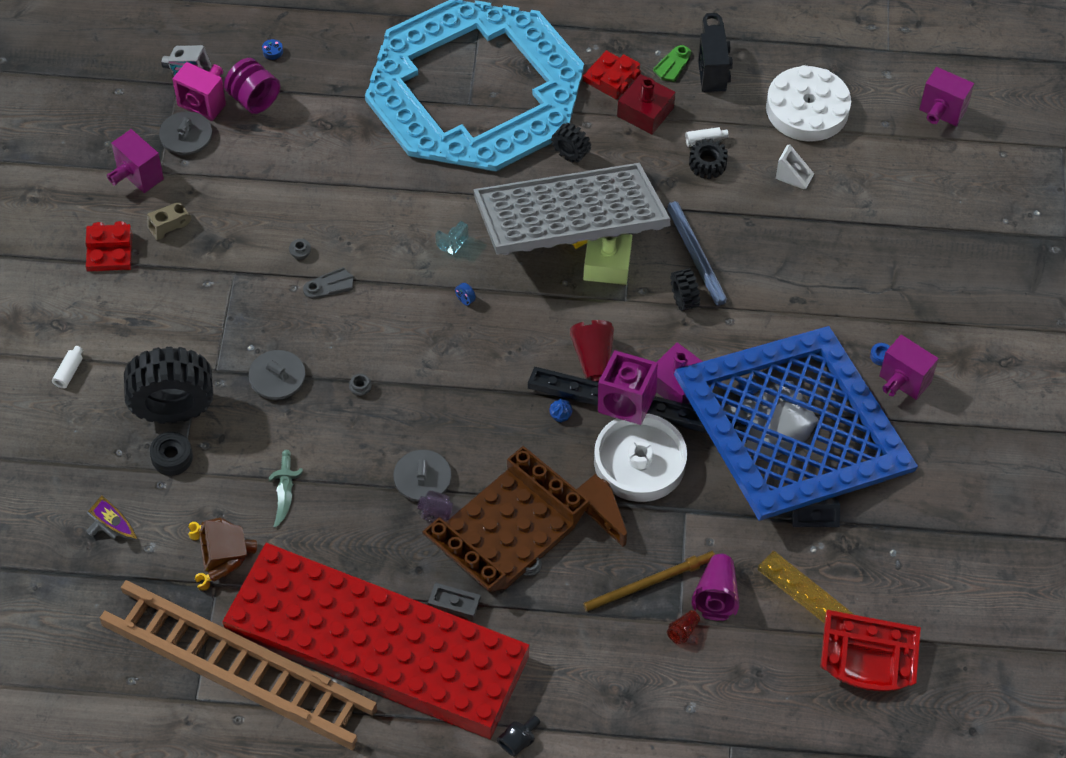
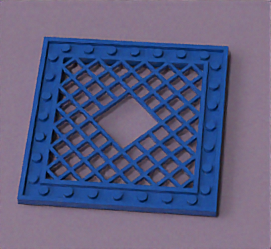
(766, 499)

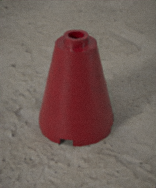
(593, 346)

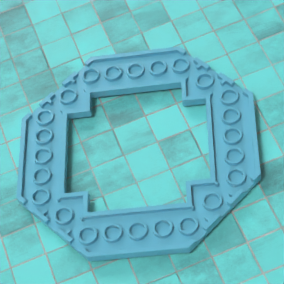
(503, 144)

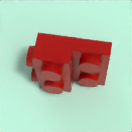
(612, 74)
(108, 246)

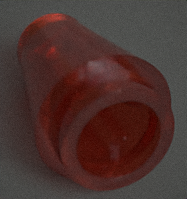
(682, 628)

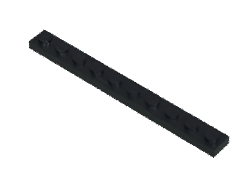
(587, 392)

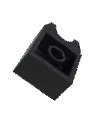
(713, 56)

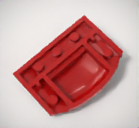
(870, 651)

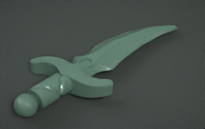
(284, 488)

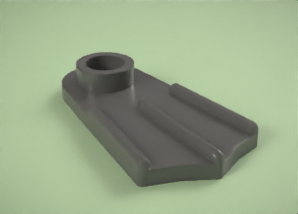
(329, 284)

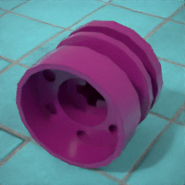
(252, 85)

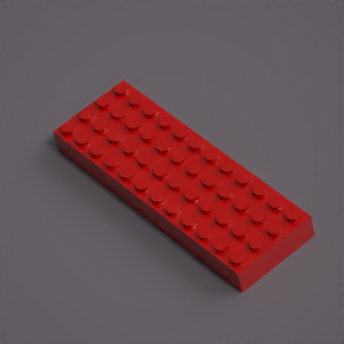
(378, 640)

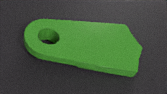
(673, 63)

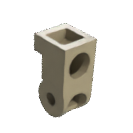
(167, 219)

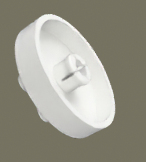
(813, 121)
(646, 476)

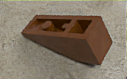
(604, 508)

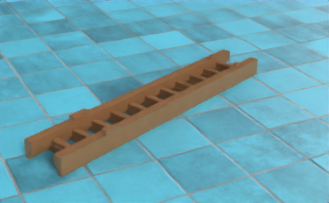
(229, 679)

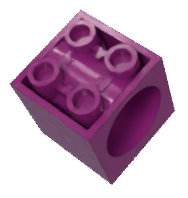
(627, 387)

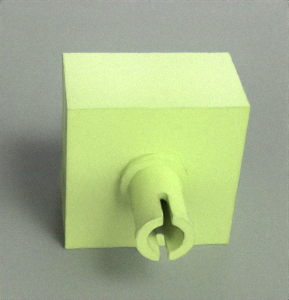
(608, 259)

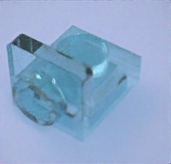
(454, 239)

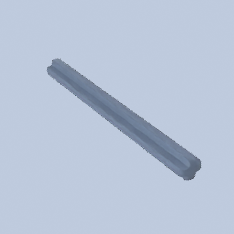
(697, 253)

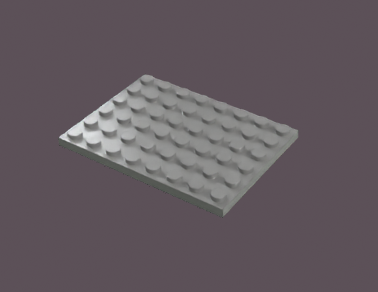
(570, 208)

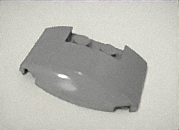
(786, 419)

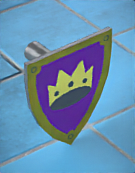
(109, 520)

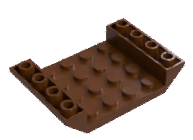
(510, 522)

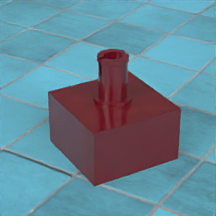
(646, 104)

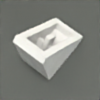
(793, 169)

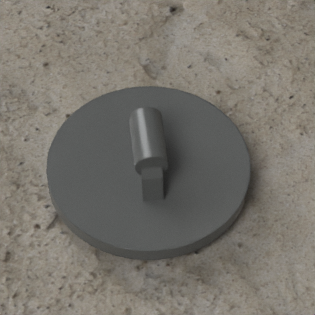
(185, 133)
(276, 374)
(420, 473)

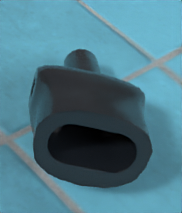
(518, 736)

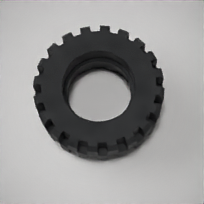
(168, 385)

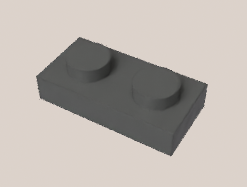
(454, 601)

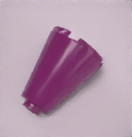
(717, 590)

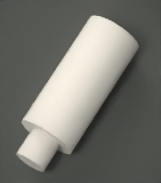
(712, 133)
(68, 367)

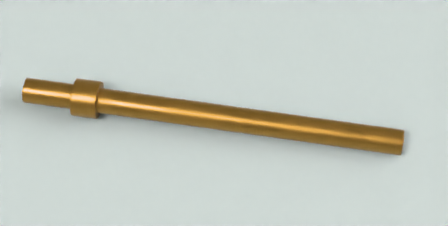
(691, 564)

